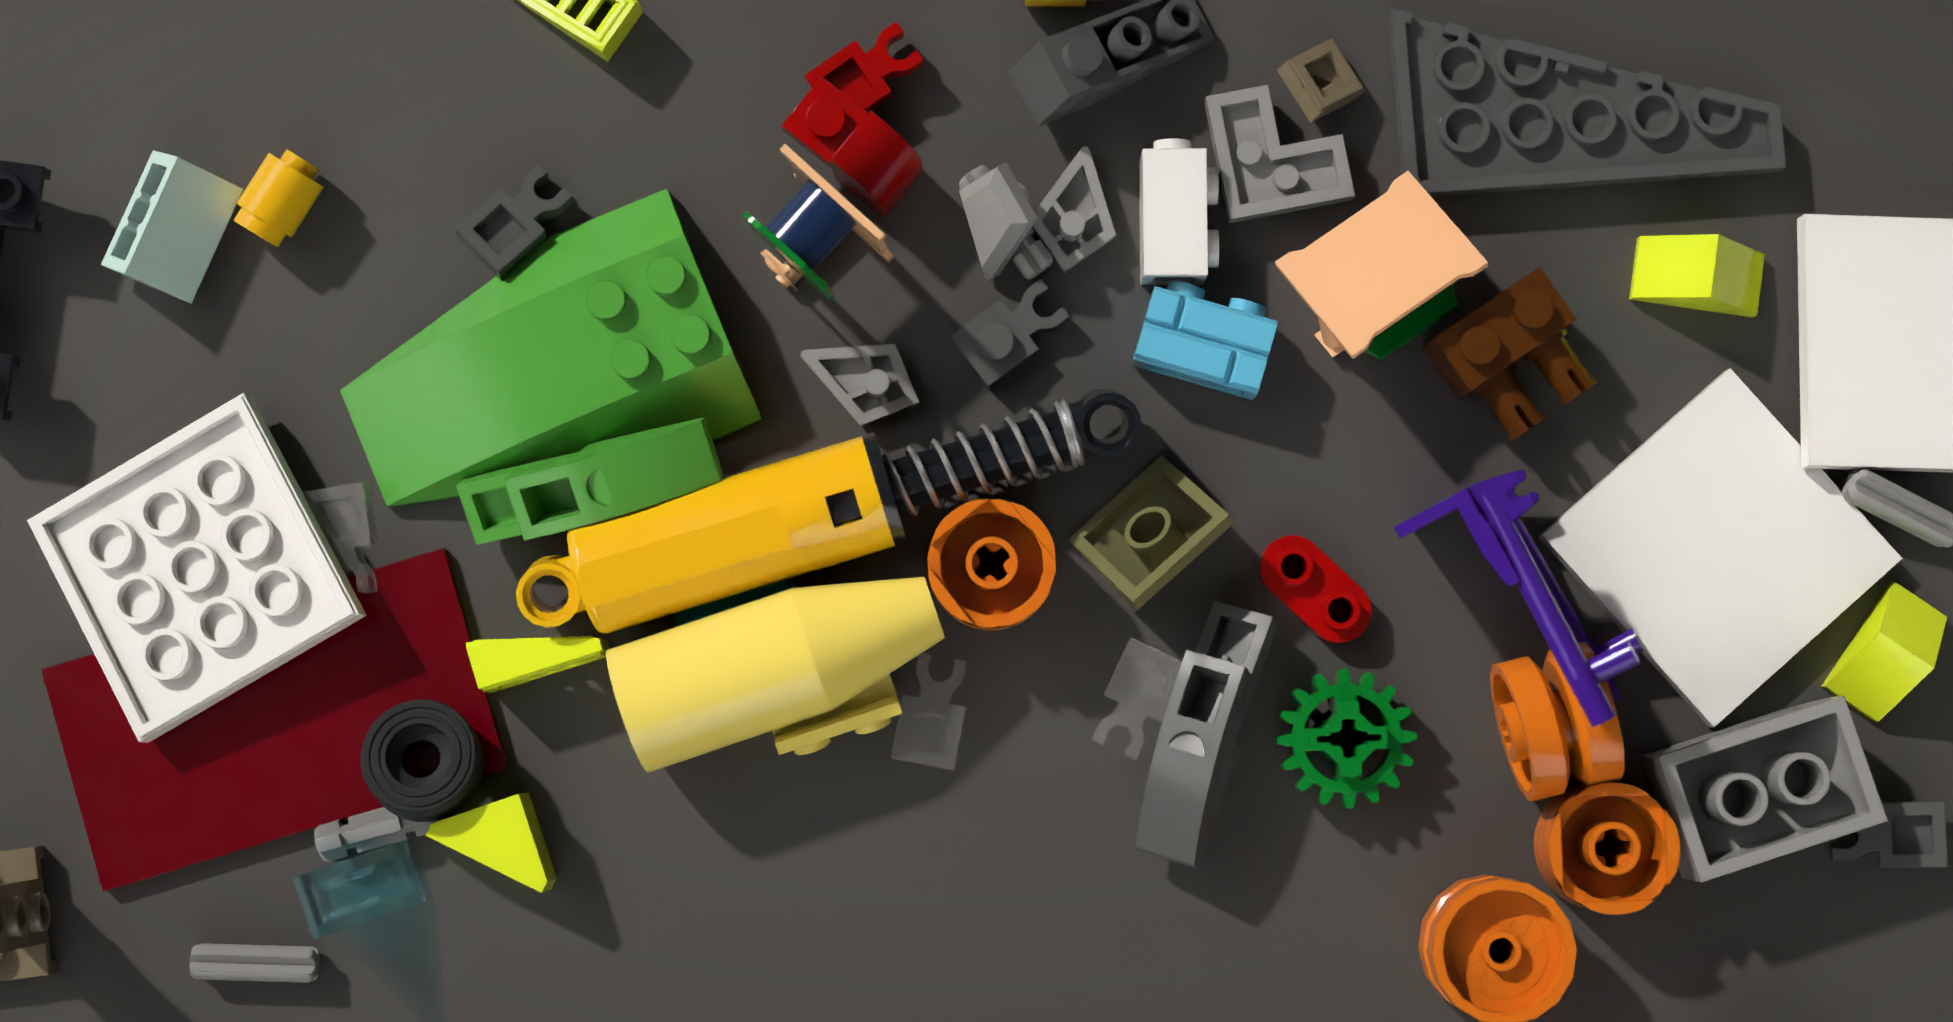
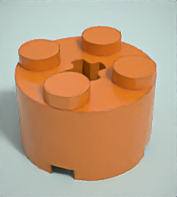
(997, 528)
(1624, 878)

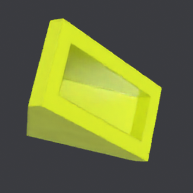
(1698, 273)
(1888, 653)
(503, 838)

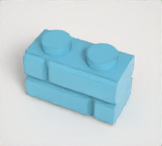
(1205, 340)

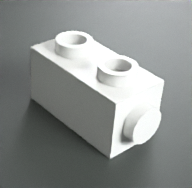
(1173, 213)

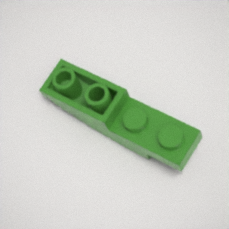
(591, 484)

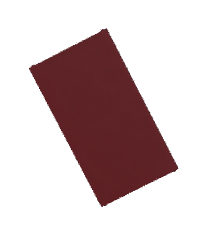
(277, 749)

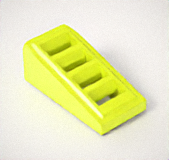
(609, 33)
(512, 662)

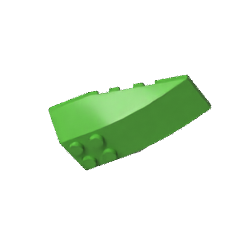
(567, 350)

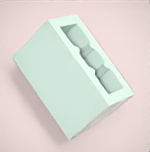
(172, 226)

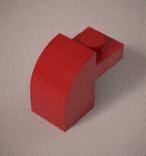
(856, 145)

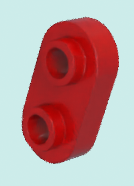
(1315, 589)

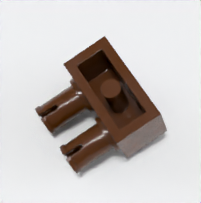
(1518, 322)

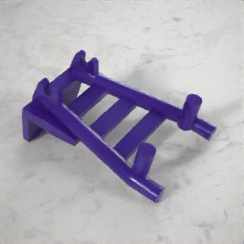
(1495, 522)

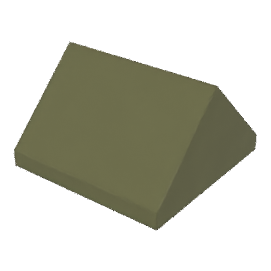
(1150, 532)

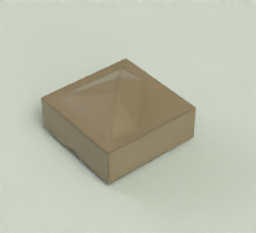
(1321, 80)

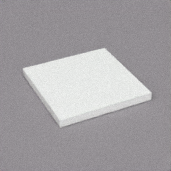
(1875, 342)
(1719, 548)
(196, 568)

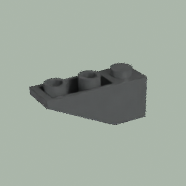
(1106, 55)

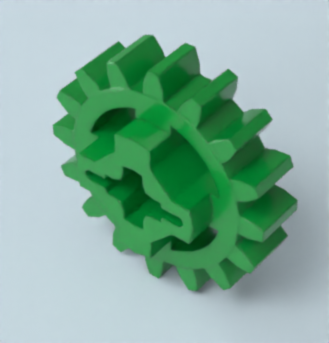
(1346, 769)

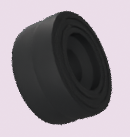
(399, 732)

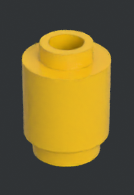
(278, 197)

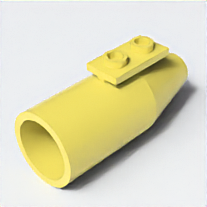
(784, 664)

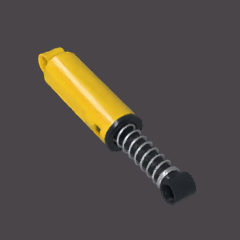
(798, 516)

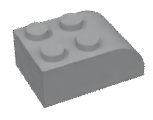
(1765, 788)

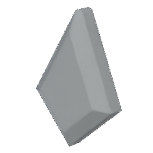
(1074, 214)
(997, 217)
(864, 379)

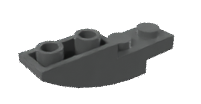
(1200, 732)

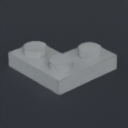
(1261, 175)

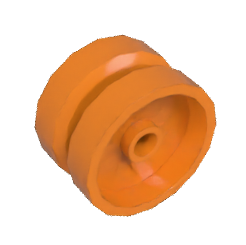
(1548, 730)
(1534, 940)

